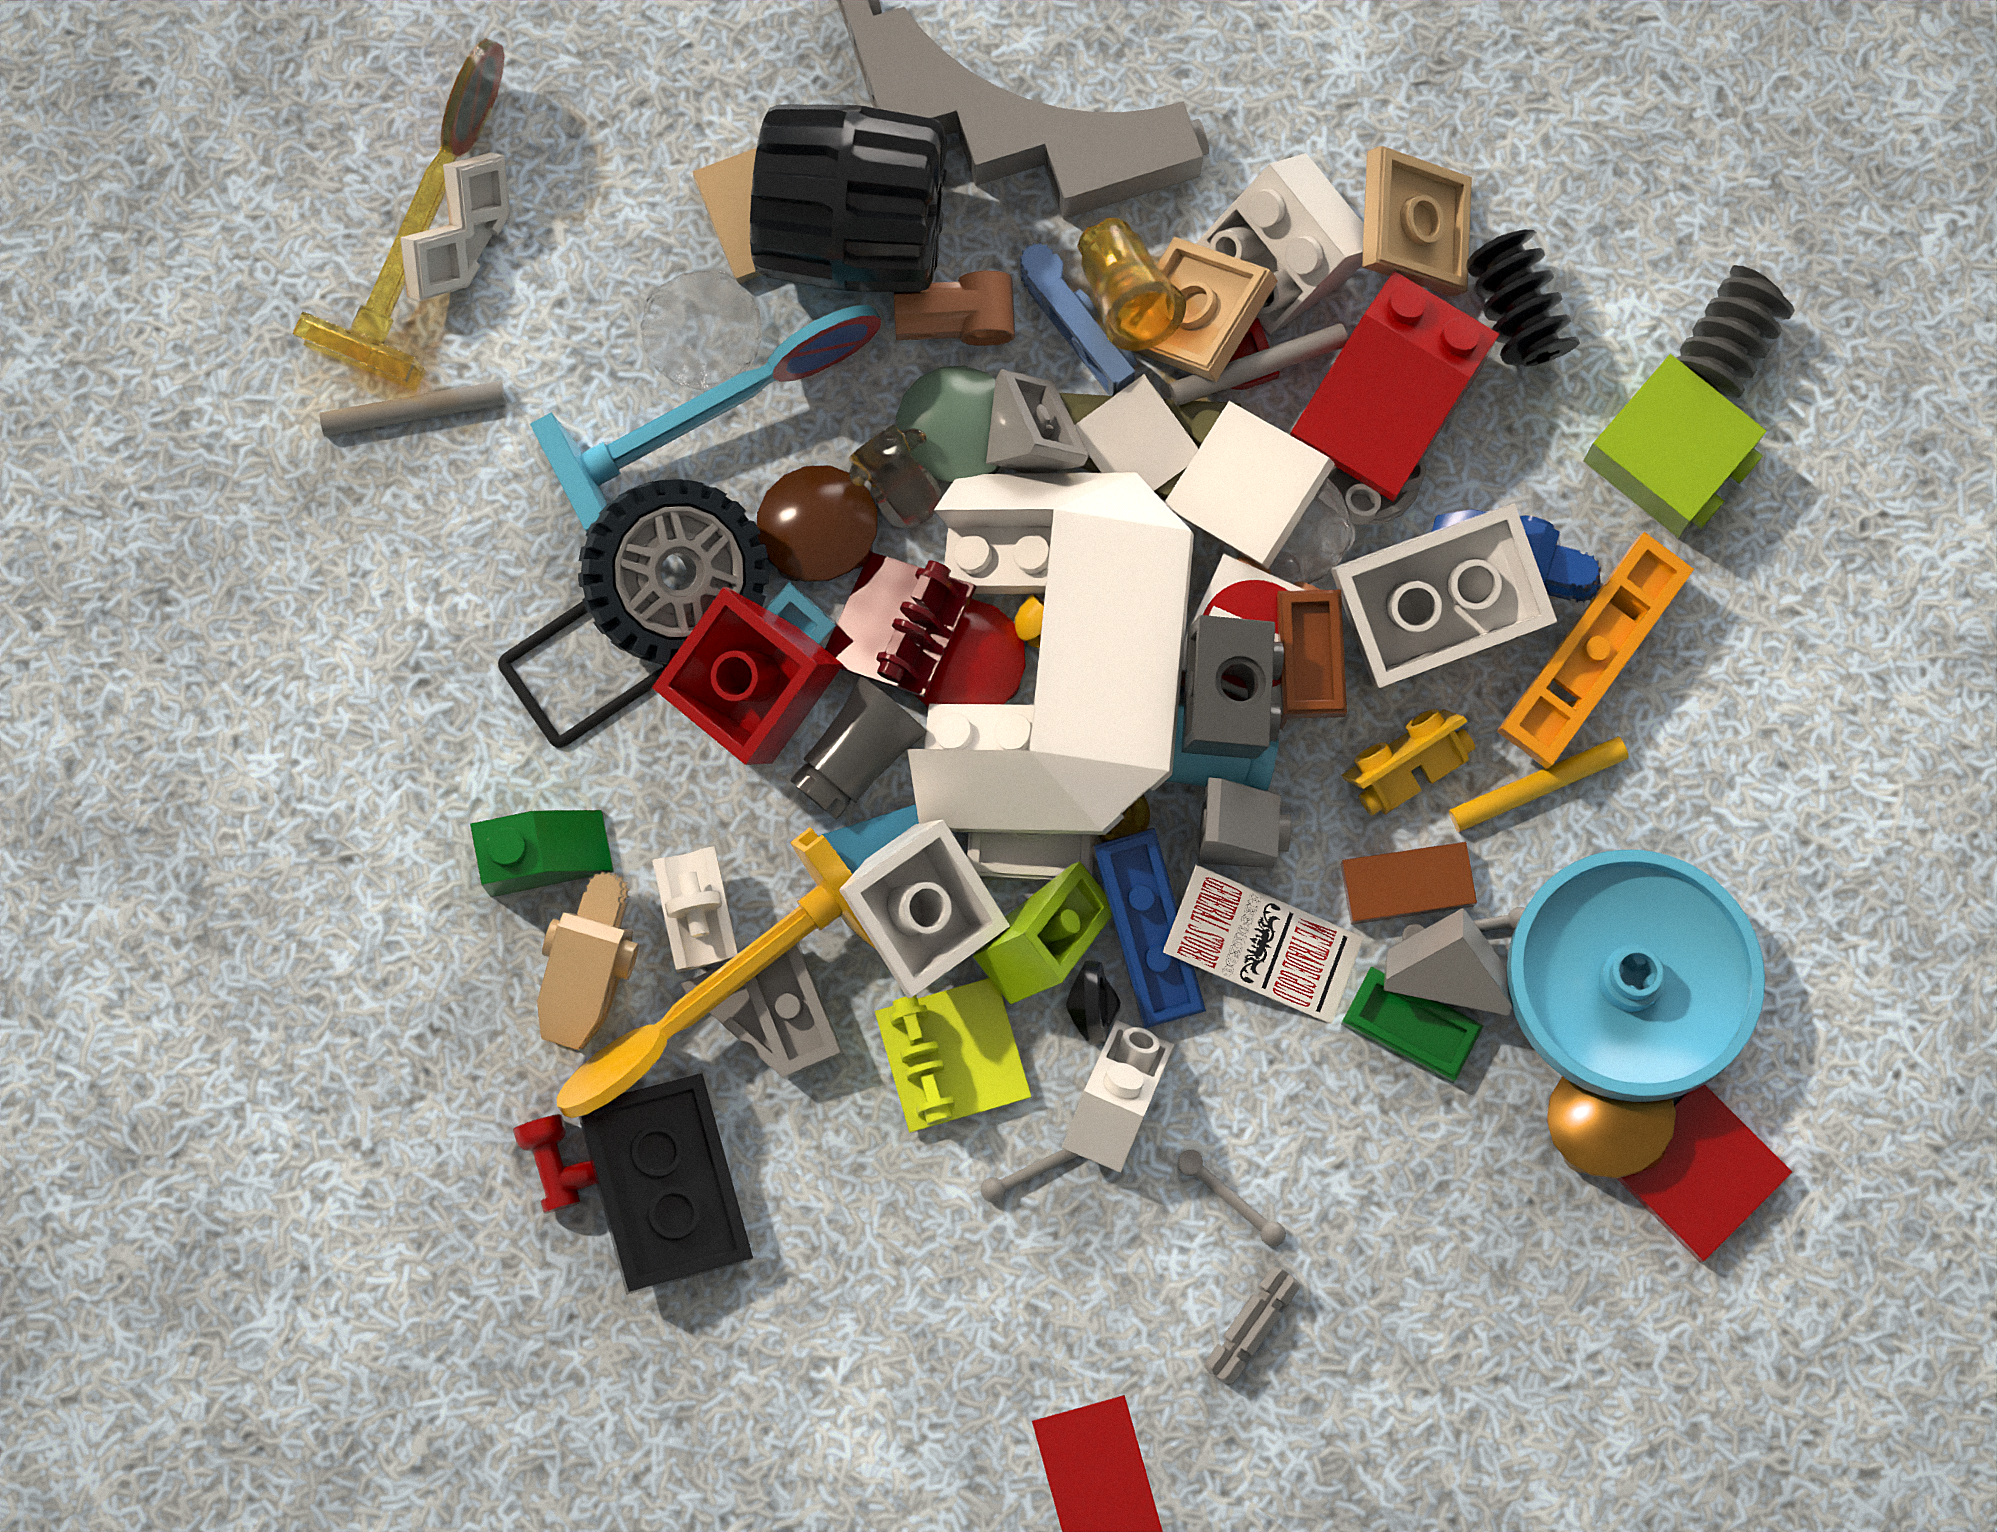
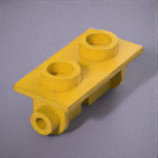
(1387, 767)

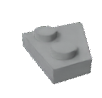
(779, 1016)

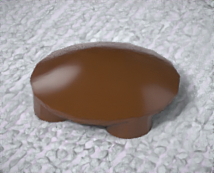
(817, 524)

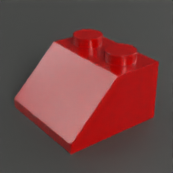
(747, 677)

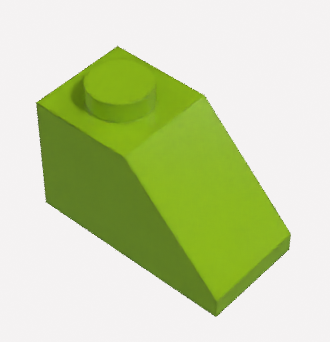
(1046, 935)

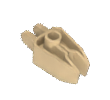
(585, 963)

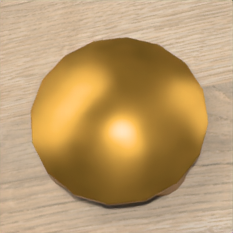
(1608, 1134)

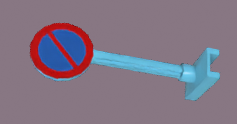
(798, 357)

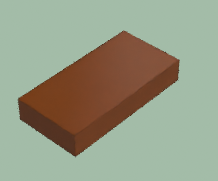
(1313, 654)
(1408, 883)

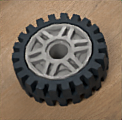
(627, 555)

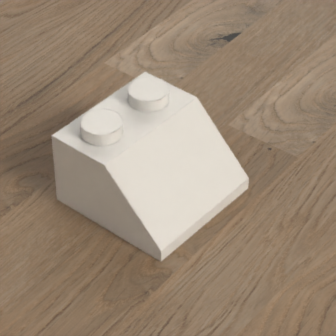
(923, 905)

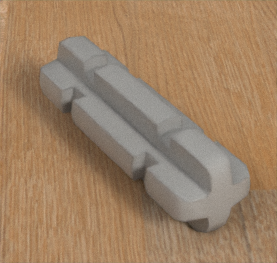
(1252, 1325)

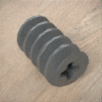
(1734, 330)

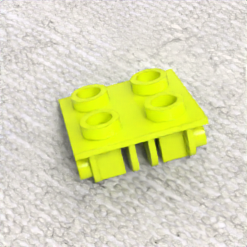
(952, 1054)

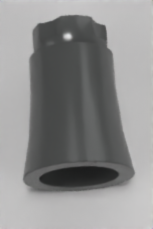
(856, 748)

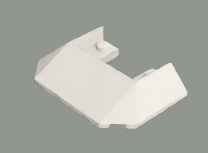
(1106, 663)

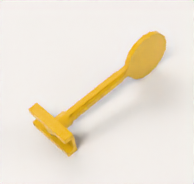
(634, 1053)

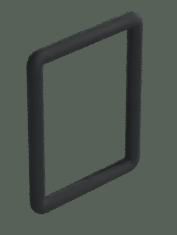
(532, 706)

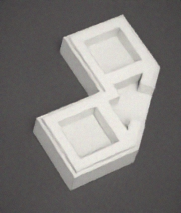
(477, 208)

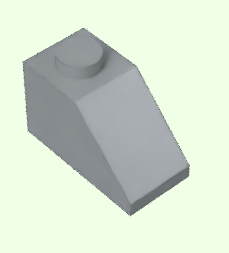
(1241, 825)

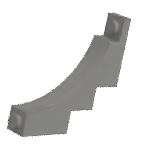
(1086, 154)

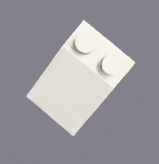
(1443, 595)

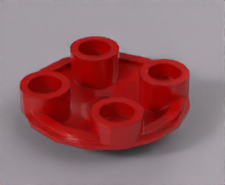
(981, 662)

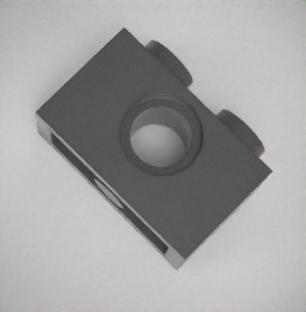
(1210, 718)

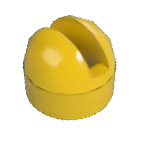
(1029, 620)

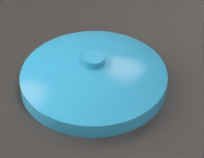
(1635, 975)

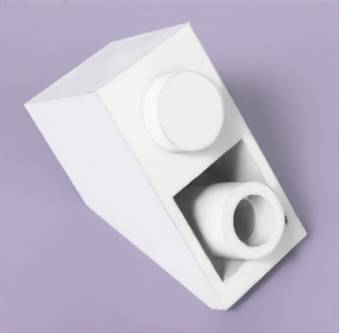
(1117, 1095)

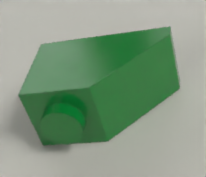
(540, 849)

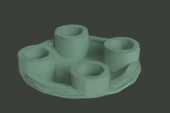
(955, 414)

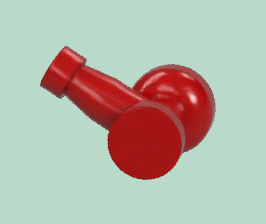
(558, 1182)

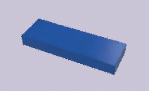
(1143, 918)

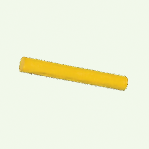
(1538, 784)

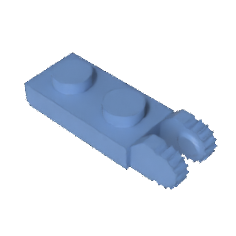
(1075, 319)

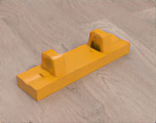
(1595, 649)

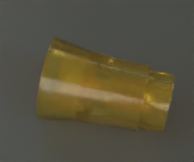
(1131, 290)

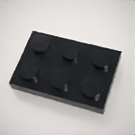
(665, 1184)

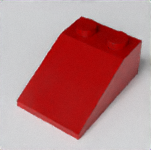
(1394, 385)

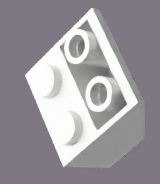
(1296, 229)

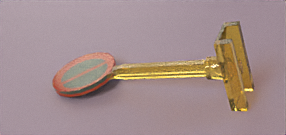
(462, 123)

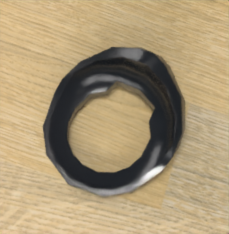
(1092, 1003)

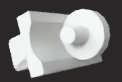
(695, 909)

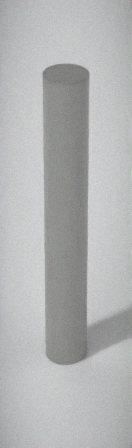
(1261, 364)
(412, 408)

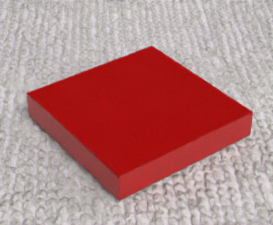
(1709, 1175)

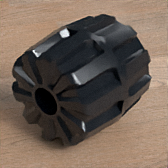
(848, 197)

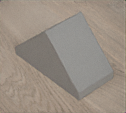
(1031, 427)
(1450, 966)

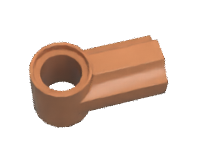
(973, 309)

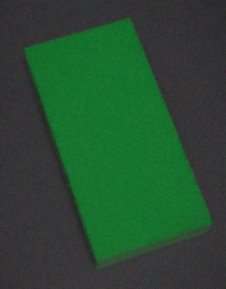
(1413, 1027)

